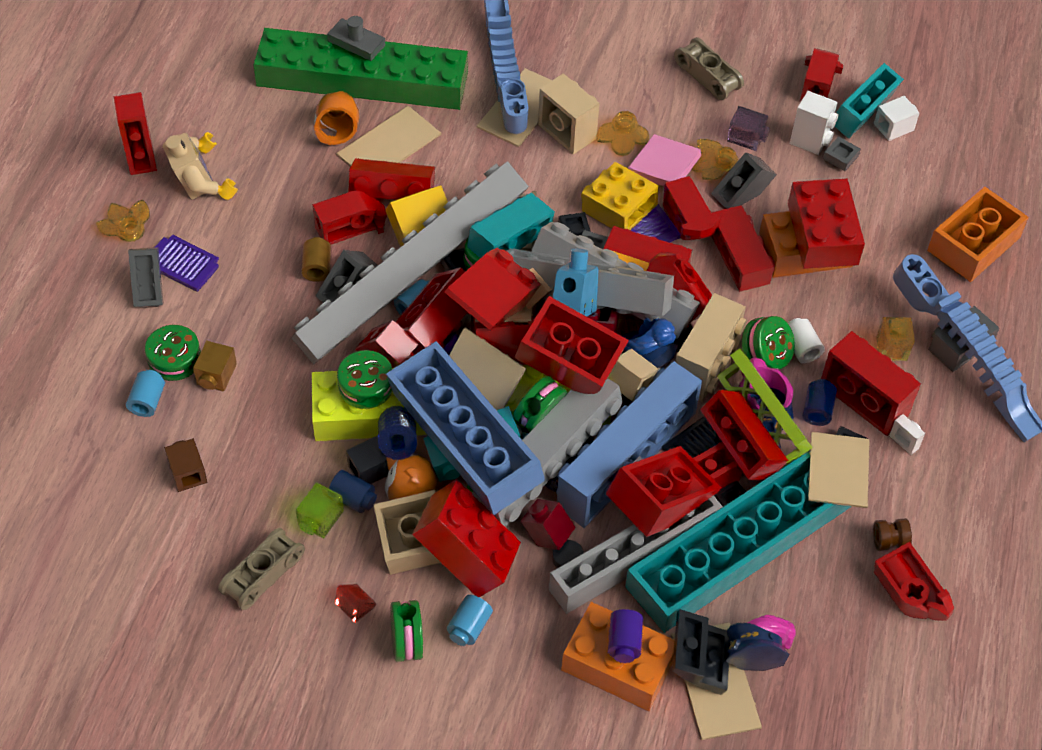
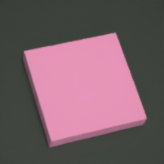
(665, 160)

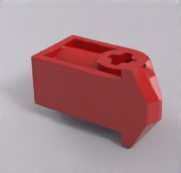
(821, 72)
(688, 210)
(348, 216)
(684, 277)
(906, 573)

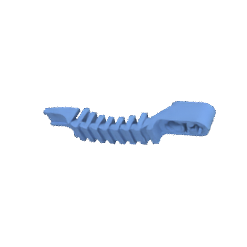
(505, 68)
(915, 277)

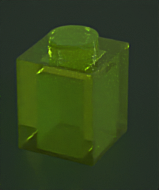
(319, 510)

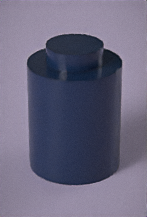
(355, 492)

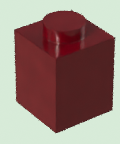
(548, 524)

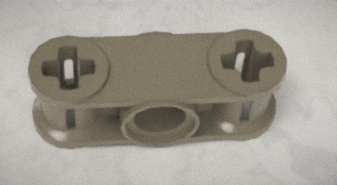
(709, 68)
(247, 583)

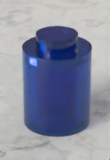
(819, 402)

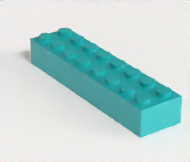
(729, 545)

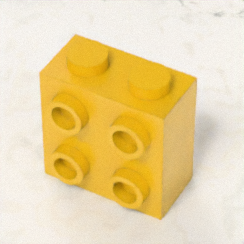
(619, 197)
(412, 211)

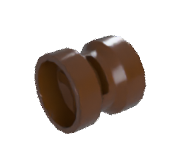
(891, 534)

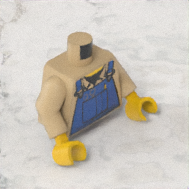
(190, 167)

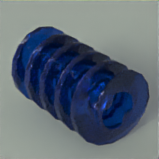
(397, 433)

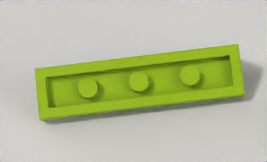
(767, 399)

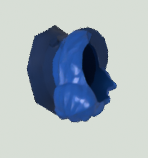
(653, 341)

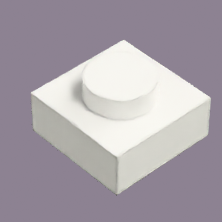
(907, 434)

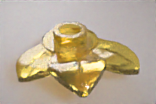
(623, 133)
(714, 159)
(125, 222)

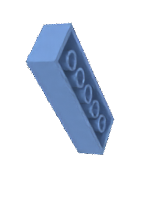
(466, 428)
(637, 431)

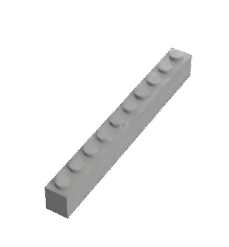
(407, 264)

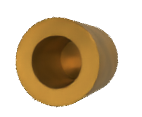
(316, 259)

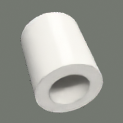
(807, 343)

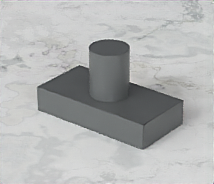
(356, 39)
(145, 277)

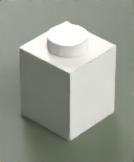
(896, 118)

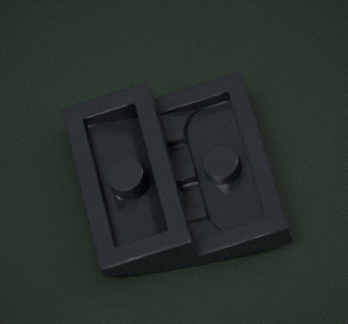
(701, 652)

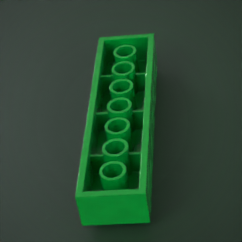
(395, 75)

